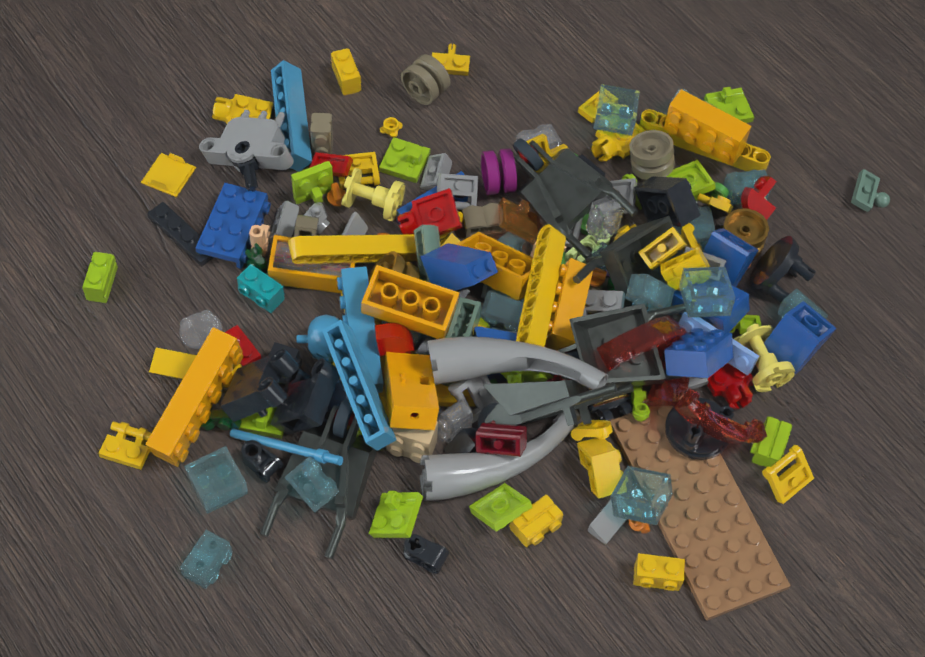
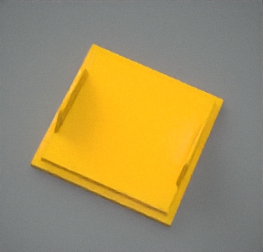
(168, 174)

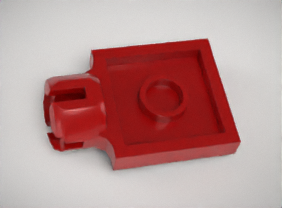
(434, 209)
(731, 385)

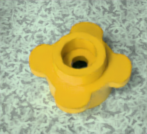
(391, 127)

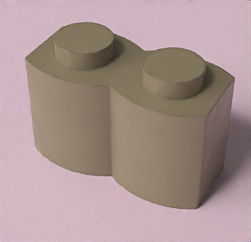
(482, 220)

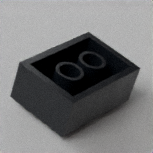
(668, 197)

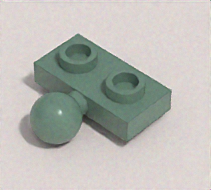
(866, 192)

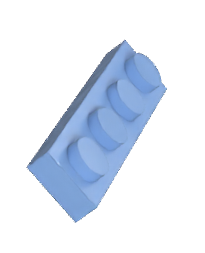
(743, 359)

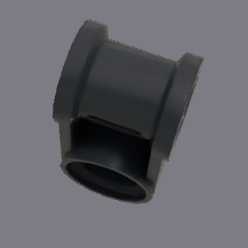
(263, 463)
(427, 555)

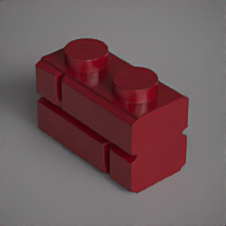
(501, 439)

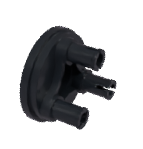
(775, 263)
(691, 440)

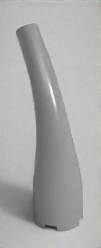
(475, 357)
(467, 473)

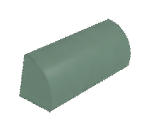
(426, 240)
(464, 320)

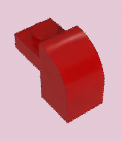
(755, 198)
(393, 338)

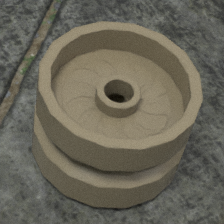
(425, 79)
(652, 154)

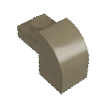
(306, 226)

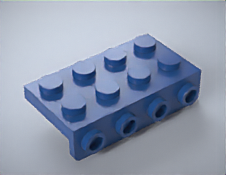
(230, 222)

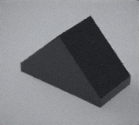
(463, 442)

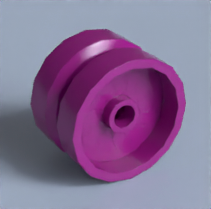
(498, 171)

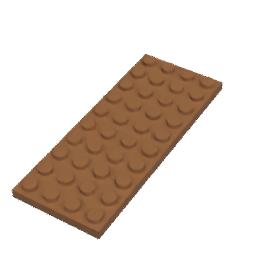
(705, 520)

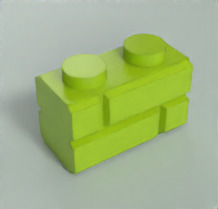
(100, 277)
(773, 446)

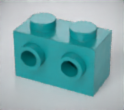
(260, 288)

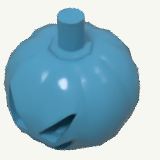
(316, 341)

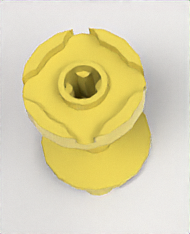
(380, 196)
(770, 370)

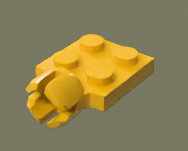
(228, 109)
(613, 144)

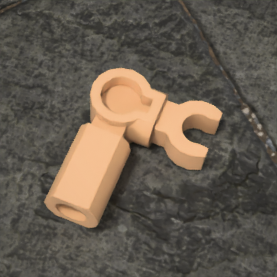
(260, 235)

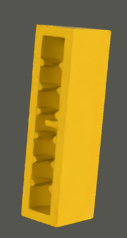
(175, 364)

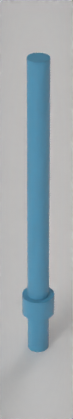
(320, 455)

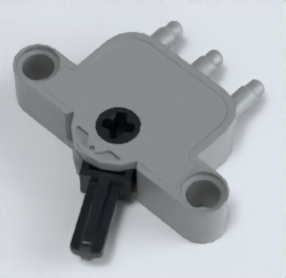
(249, 146)

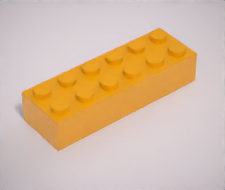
(195, 397)

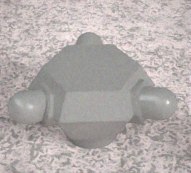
(318, 210)

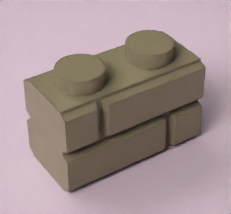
(321, 133)

